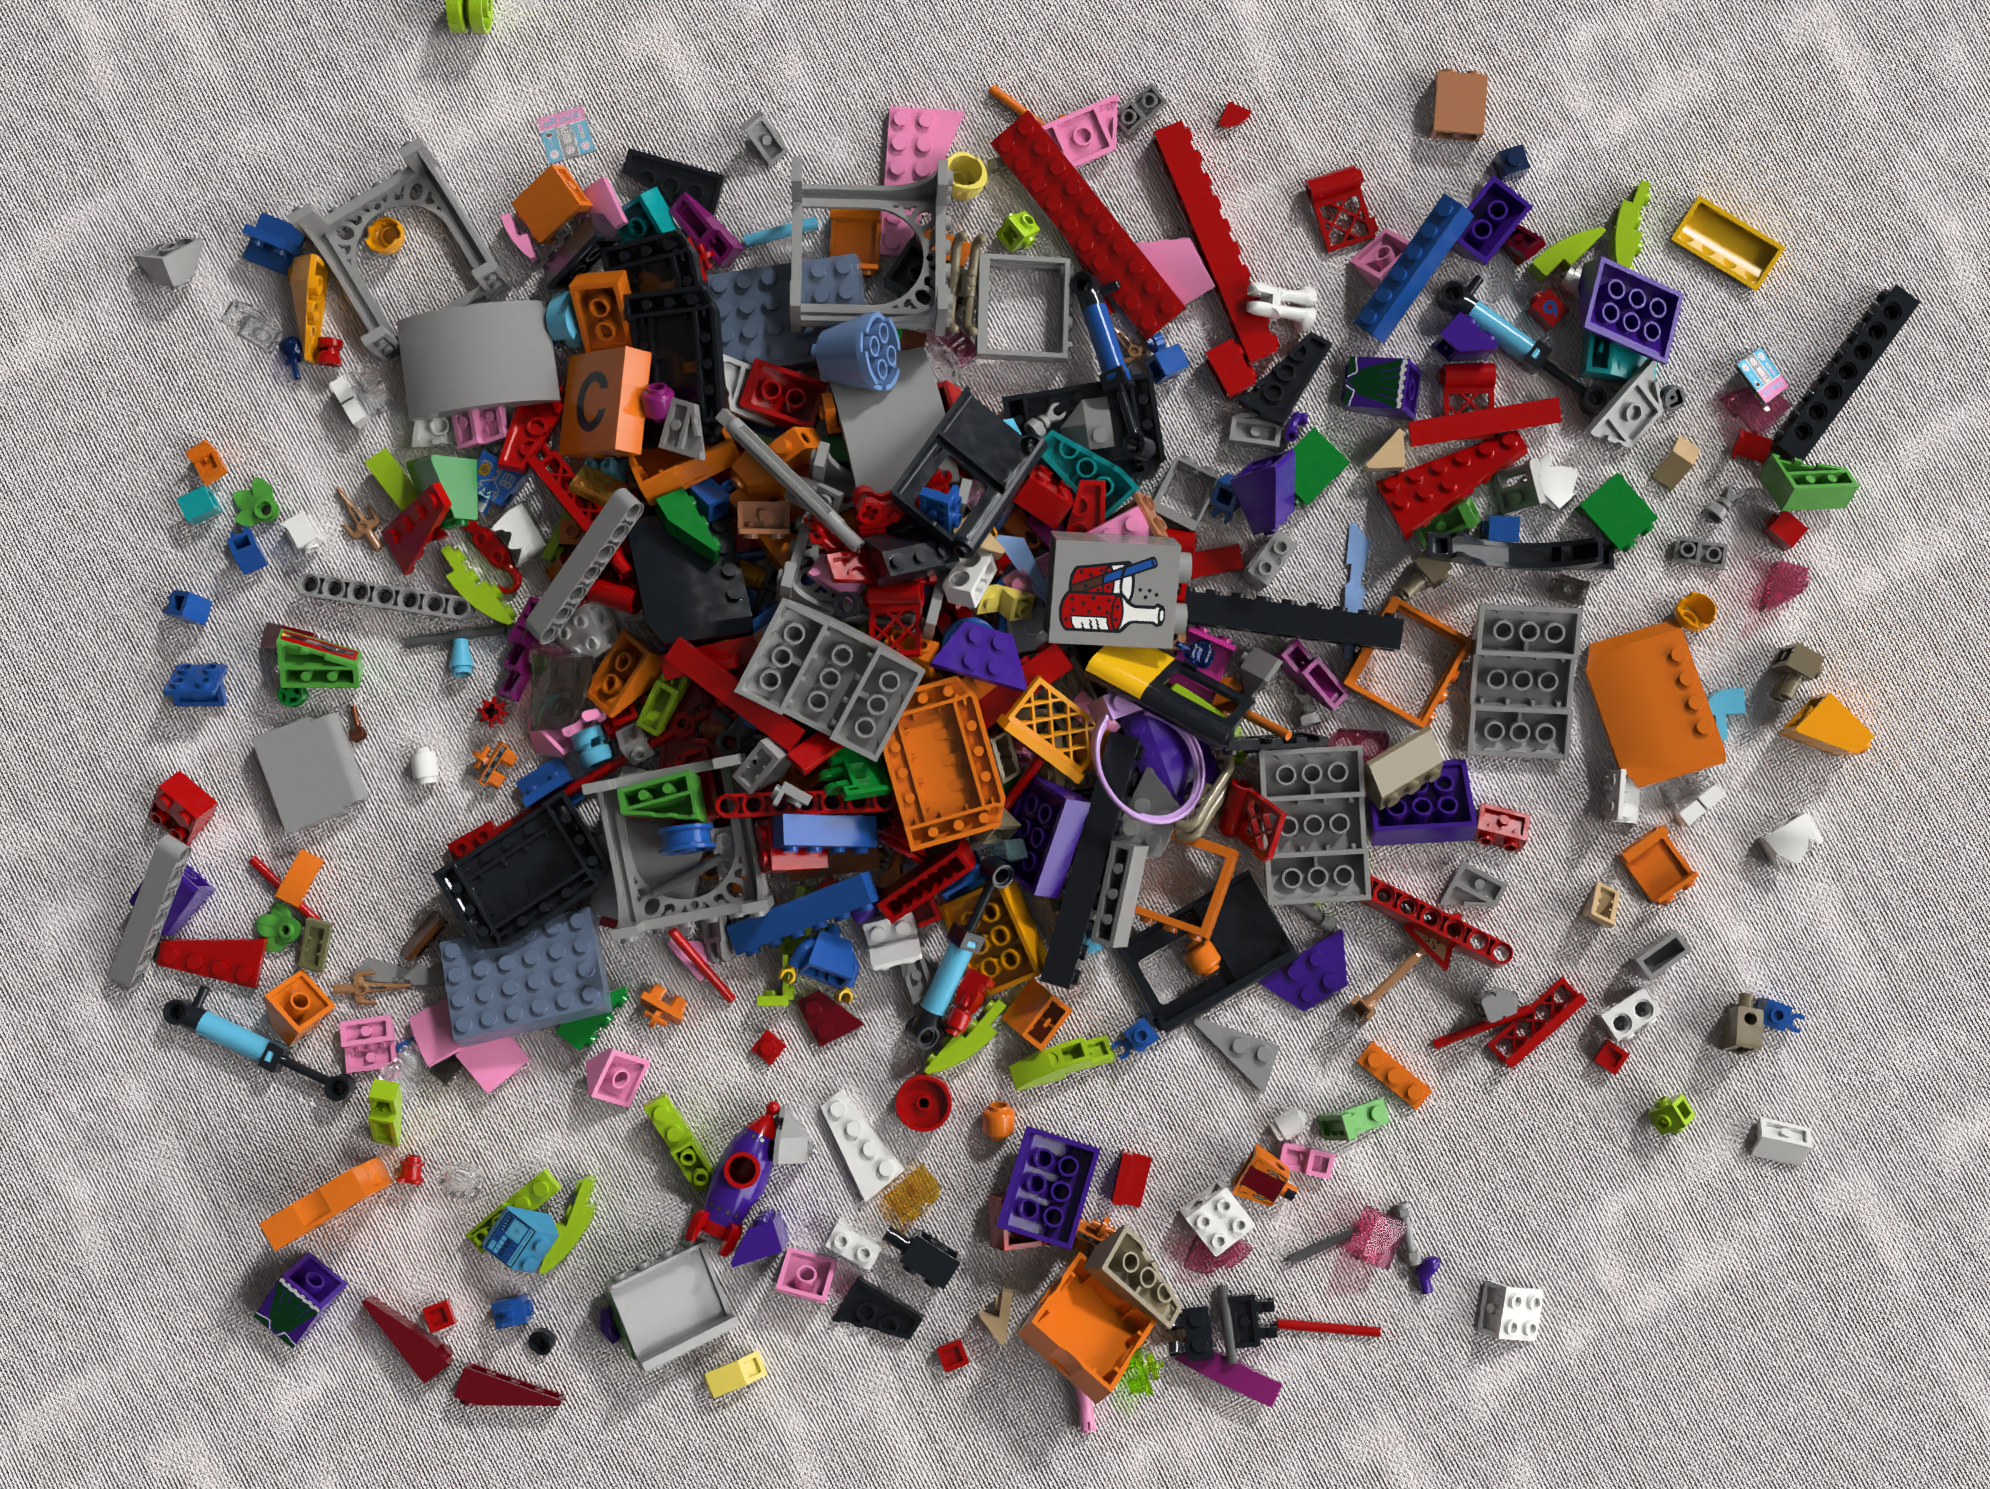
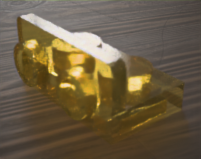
(595, 485)
(913, 1193)

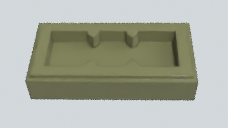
(315, 944)

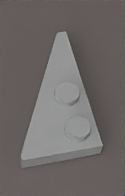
(1250, 1054)

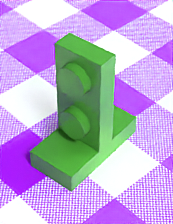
(1455, 519)
(1351, 1121)

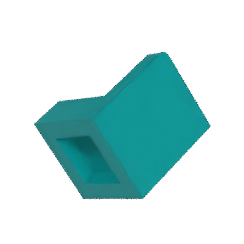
(199, 505)

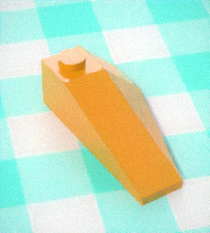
(309, 290)

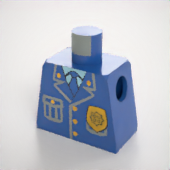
(496, 484)

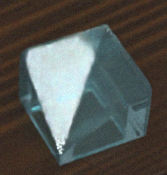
(1010, 850)

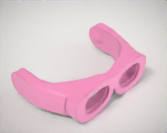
(594, 715)

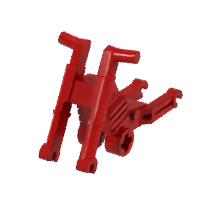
(871, 514)

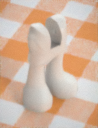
(1270, 304)

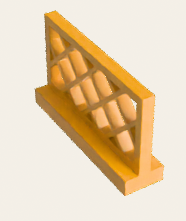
(1037, 742)

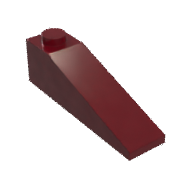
(417, 1346)
(491, 1388)

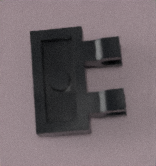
(1245, 1321)
(1198, 1335)

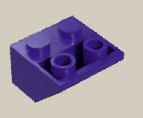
(1464, 341)

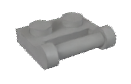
(1522, 494)

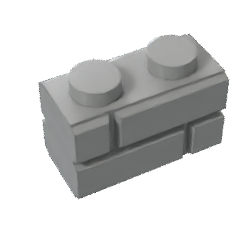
(1495, 1004)

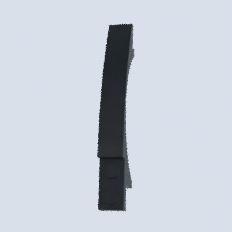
(1581, 554)

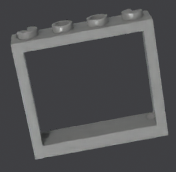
(1065, 300)

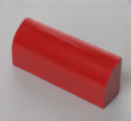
(926, 880)

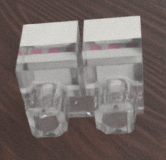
(357, 397)
(1692, 798)

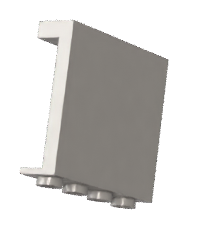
(670, 1304)

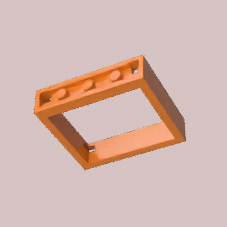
(1449, 674)
(1196, 933)

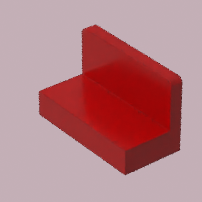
(1130, 1179)

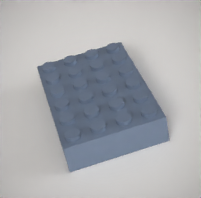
(757, 308)
(526, 987)

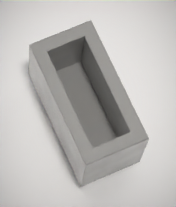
(1660, 954)

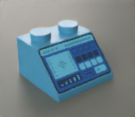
(521, 1238)

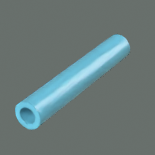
(778, 232)

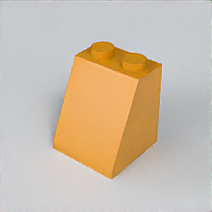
(1828, 727)

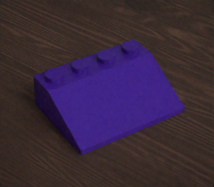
(1628, 308)
(1167, 754)
(1431, 815)
(1050, 828)
(1048, 1188)

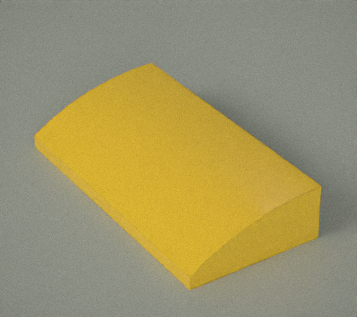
(1727, 243)

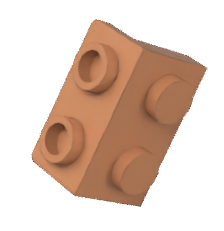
(763, 518)

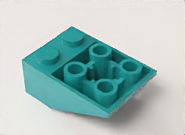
(1608, 360)

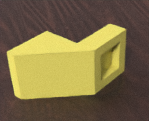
(1007, 601)
(734, 1374)

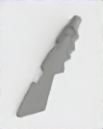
(386, 971)

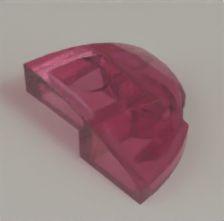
(1746, 406)
(1202, 1260)

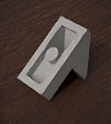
(764, 138)

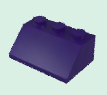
(1496, 215)
(763, 1238)

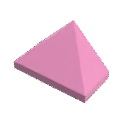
(550, 742)
(700, 947)

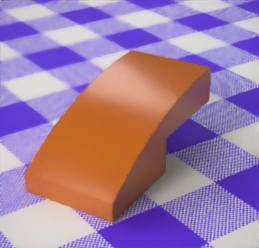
(299, 878)

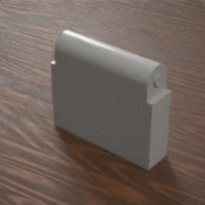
(310, 771)

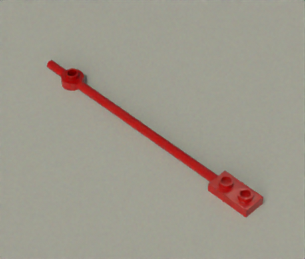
(488, 830)

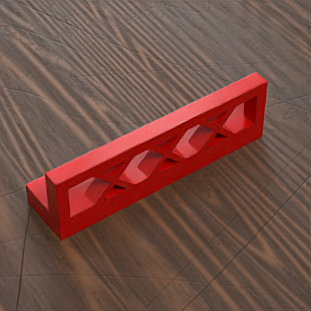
(558, 492)
(1543, 1029)

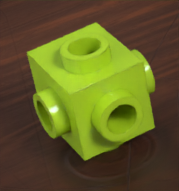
(1018, 231)
(1671, 1114)

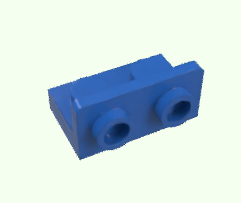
(942, 507)

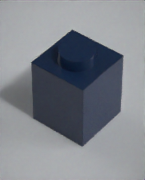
(1511, 163)

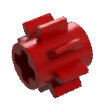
(490, 706)

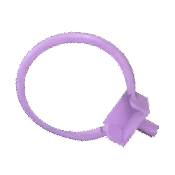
(1113, 707)

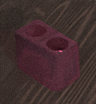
(1383, 741)
(1376, 1237)

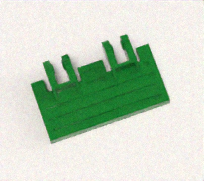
(858, 774)

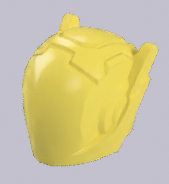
(966, 170)

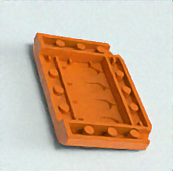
(1653, 704)
(944, 766)

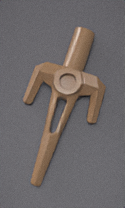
(1134, 351)
(364, 527)
(361, 988)

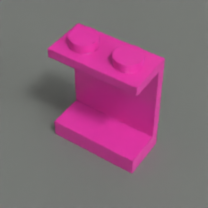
(1223, 652)

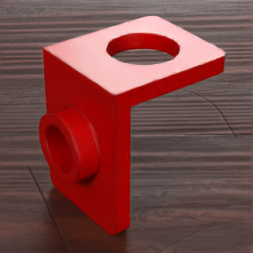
(1751, 446)

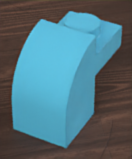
(562, 320)
(1726, 703)

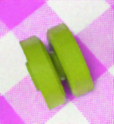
(469, 14)

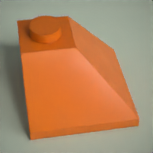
(755, 479)
(296, 1007)

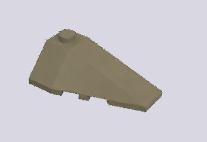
(1129, 1272)

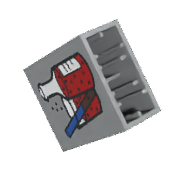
(1115, 590)

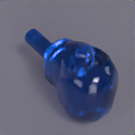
(290, 350)
(1198, 653)

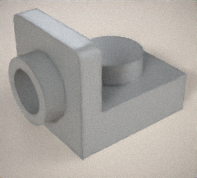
(634, 743)
(795, 796)

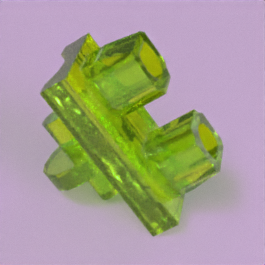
(1141, 1382)

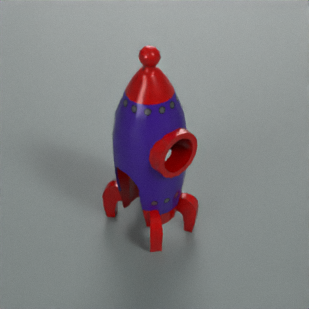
(737, 1182)

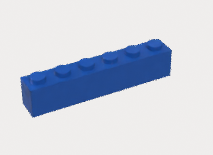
(1414, 268)
(802, 913)

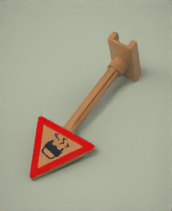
(1435, 950)

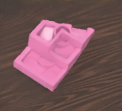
(1180, 266)

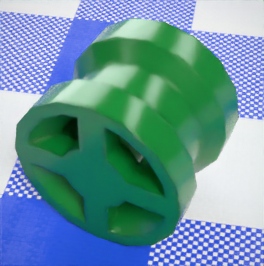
(286, 694)

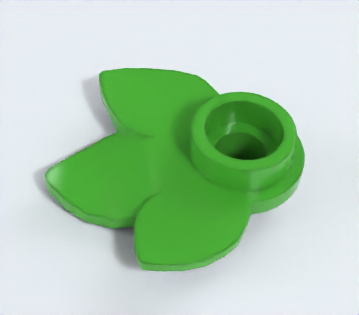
(254, 502)
(275, 927)

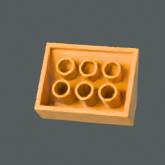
(1012, 943)

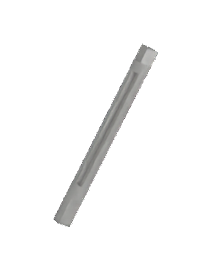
(789, 479)

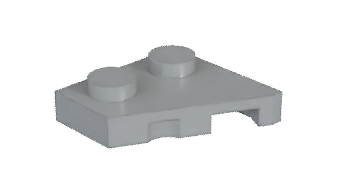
(683, 430)
(1254, 431)
(1473, 888)
(918, 976)

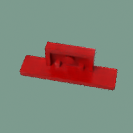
(727, 654)

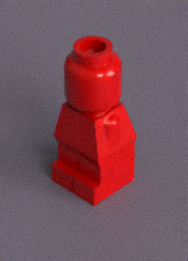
(968, 999)

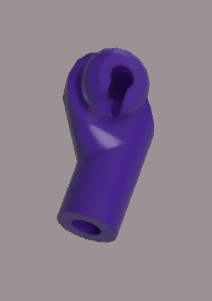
(1292, 425)
(1424, 1273)
(605, 1324)

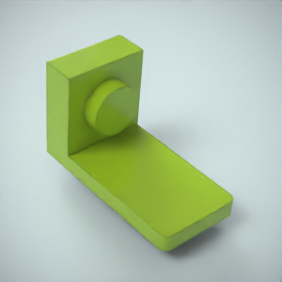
(772, 997)

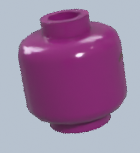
(656, 401)

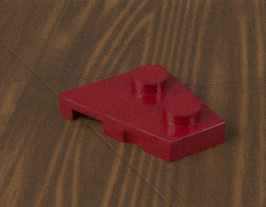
(826, 1017)

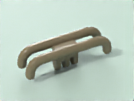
(964, 282)
(1209, 802)

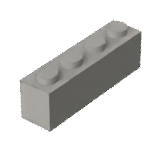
(1119, 893)

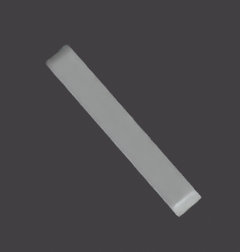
(584, 566)
(374, 594)
(150, 912)

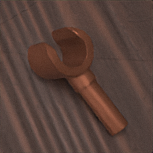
(358, 733)

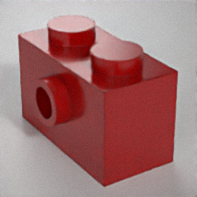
(1230, 369)

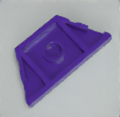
(983, 656)
(1312, 976)

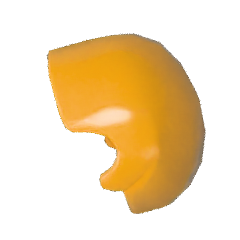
(385, 236)
(1695, 612)

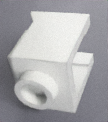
(303, 532)

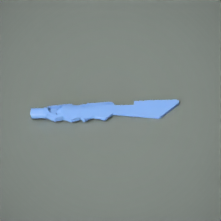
(1022, 558)
(1354, 593)

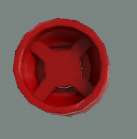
(329, 352)

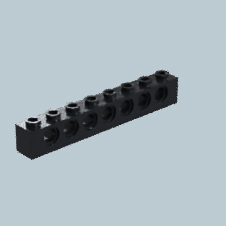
(1900, 306)

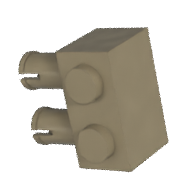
(1423, 575)
(1794, 665)

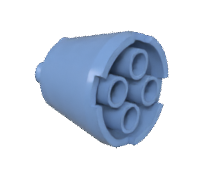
(859, 352)

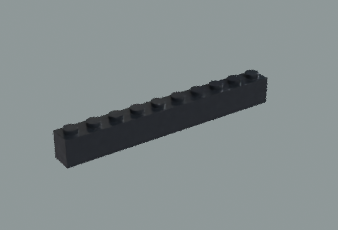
(1293, 620)
(1090, 862)

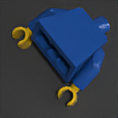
(827, 960)

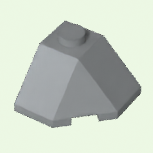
(171, 262)
(1090, 424)
(1256, 670)
(791, 1140)

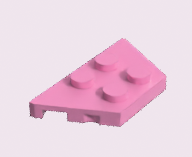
(1087, 132)

